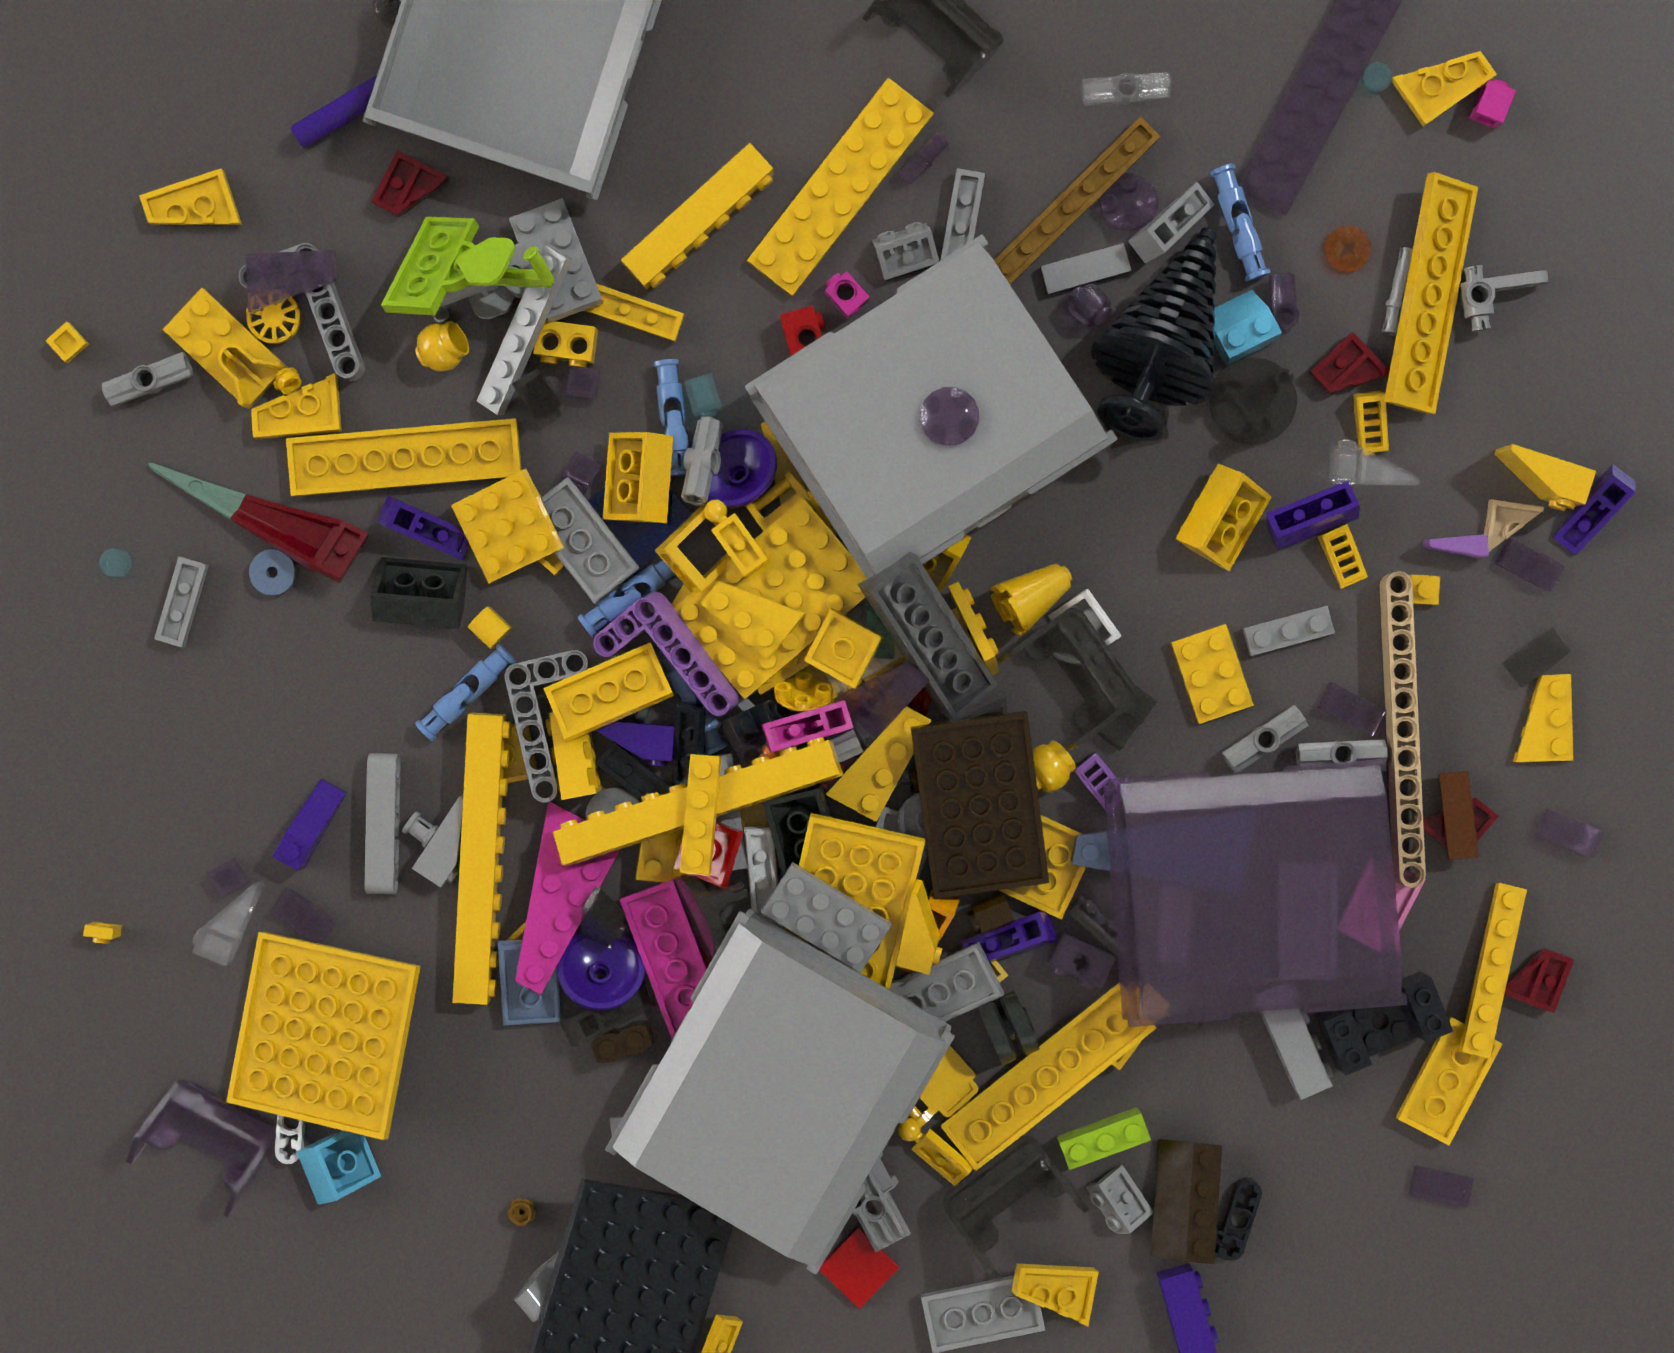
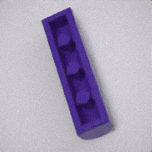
(333, 114)

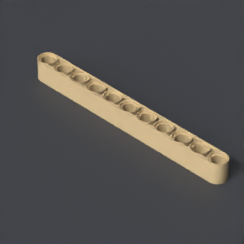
(1411, 741)

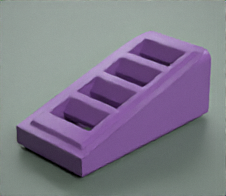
(1471, 546)
(1084, 766)

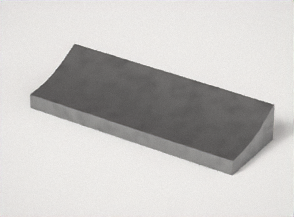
(929, 635)

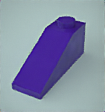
(1603, 502)
(423, 527)
(643, 739)
(309, 826)
(1016, 938)

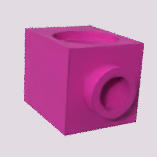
(1492, 103)
(851, 306)

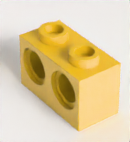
(567, 336)

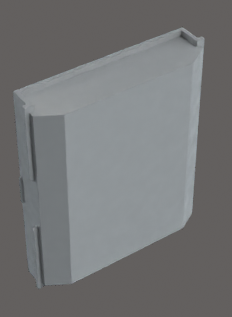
(515, 80)
(856, 397)
(781, 1089)

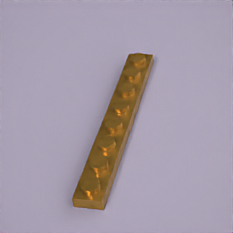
(1076, 199)

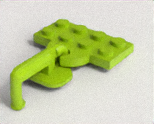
(448, 261)

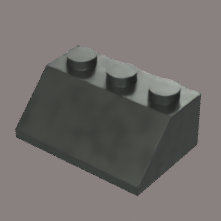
(419, 592)
(789, 821)

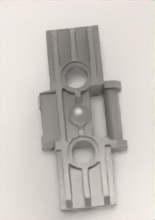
(889, 1224)

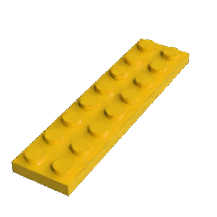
(840, 187)
(1431, 293)
(403, 457)
(1044, 1080)

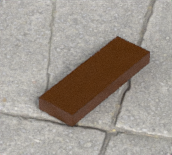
(1458, 815)

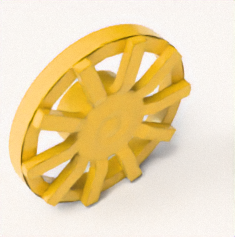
(275, 318)

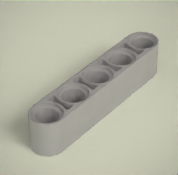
(382, 823)

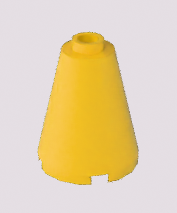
(1030, 596)

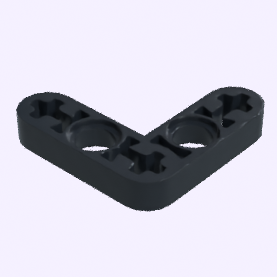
(1238, 1233)

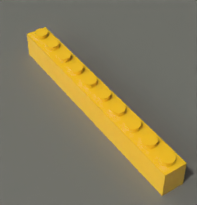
(666, 813)
(480, 858)

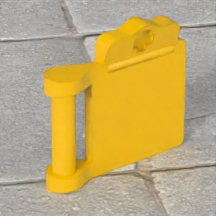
(788, 481)
(947, 1089)

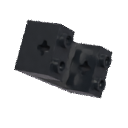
(1354, 1038)

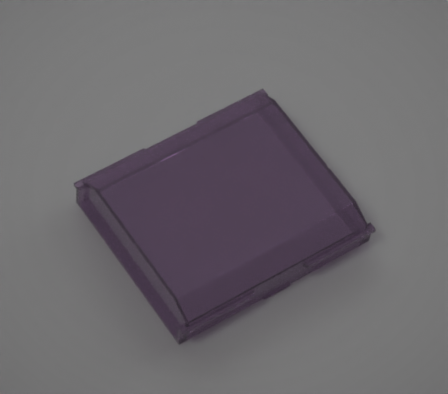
(1253, 892)

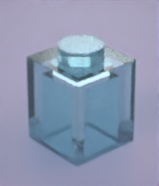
(703, 396)

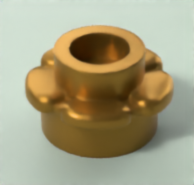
(521, 1219)

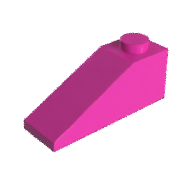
(808, 725)

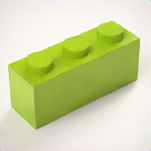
(1103, 1138)

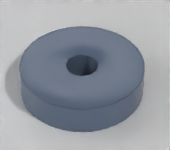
(260, 575)

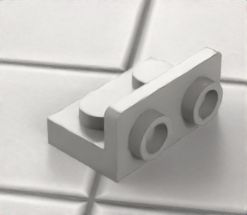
(905, 250)
(1119, 1201)

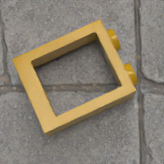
(678, 561)

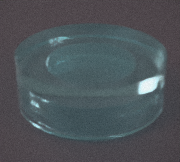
(1376, 77)
(115, 562)

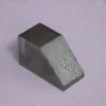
(602, 919)

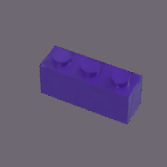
(1312, 515)
(1187, 1310)

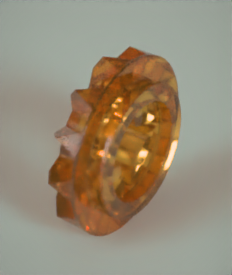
(1334, 248)

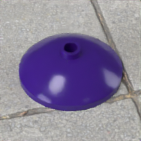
(741, 455)
(586, 958)

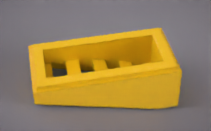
(1361, 423)
(1348, 542)

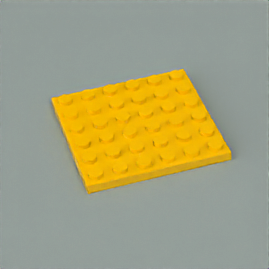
(323, 1035)

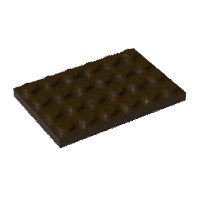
(980, 804)

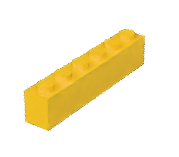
(698, 217)

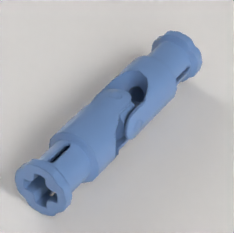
(1244, 234)
(671, 389)
(619, 600)
(452, 704)
(713, 740)

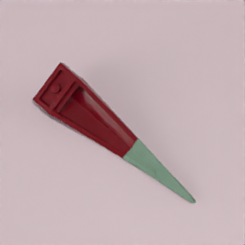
(306, 537)

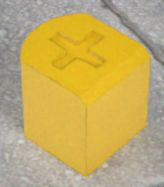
(490, 627)

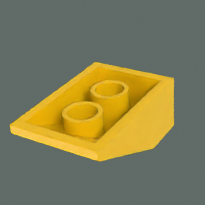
(1548, 477)

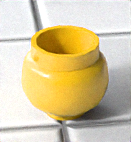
(441, 346)
(1052, 766)

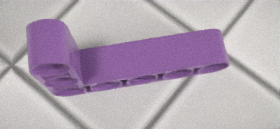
(672, 648)

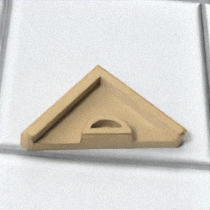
(1507, 518)

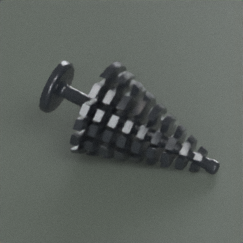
(1162, 344)

